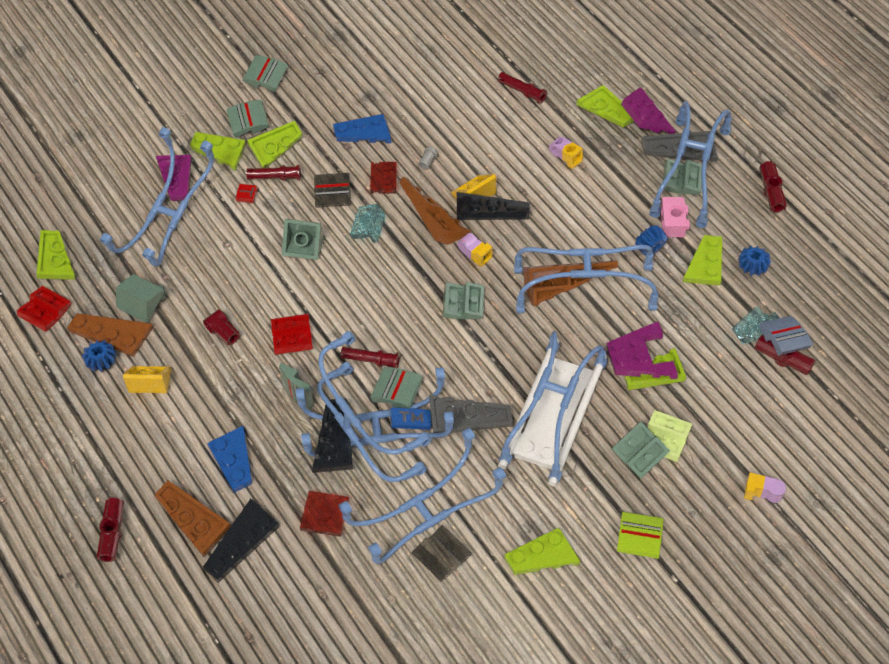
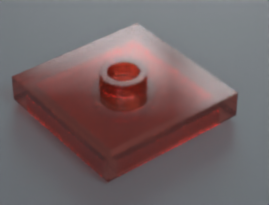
(323, 514)

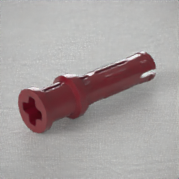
(529, 90)
(281, 173)
(379, 358)

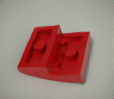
(44, 308)
(291, 334)

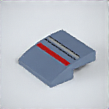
(786, 335)

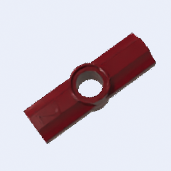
(772, 186)
(794, 359)
(109, 540)

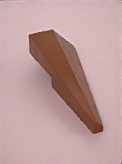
(436, 218)
(549, 288)

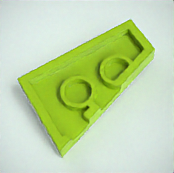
(606, 105)
(274, 143)
(225, 149)
(52, 257)
(706, 263)
(646, 380)
(542, 553)

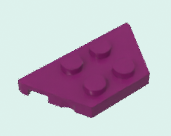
(645, 112)

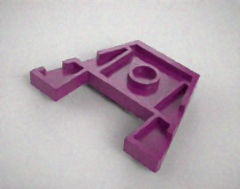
(631, 357)

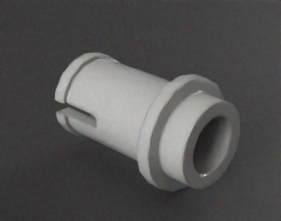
(429, 154)

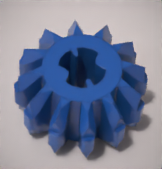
(653, 237)
(754, 260)
(99, 356)

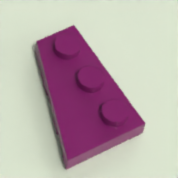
(180, 180)

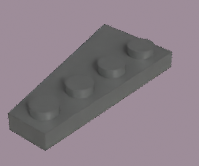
(668, 144)
(468, 414)

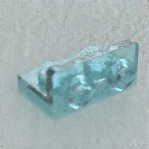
(368, 222)
(748, 329)

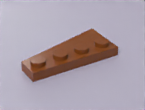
(123, 334)
(194, 519)

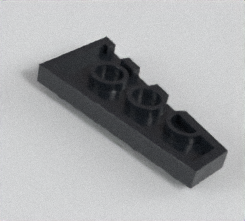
(490, 208)
(333, 446)
(242, 538)

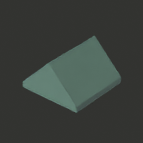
(302, 239)
(138, 297)

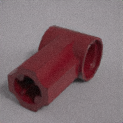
(219, 324)

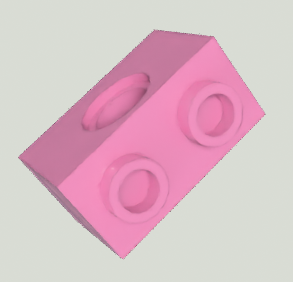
(674, 216)

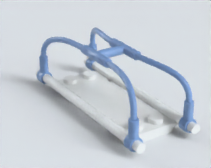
(553, 406)

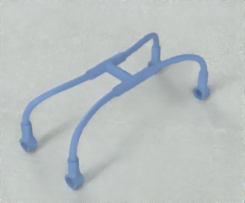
(681, 119)
(176, 214)
(587, 272)
(349, 416)
(375, 416)
(416, 501)

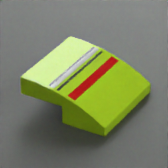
(640, 535)

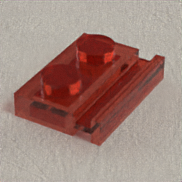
(383, 177)

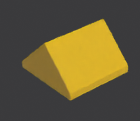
(479, 185)
(147, 379)

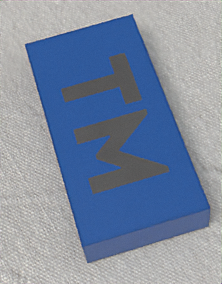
(410, 418)

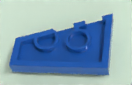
(368, 128)
(232, 458)

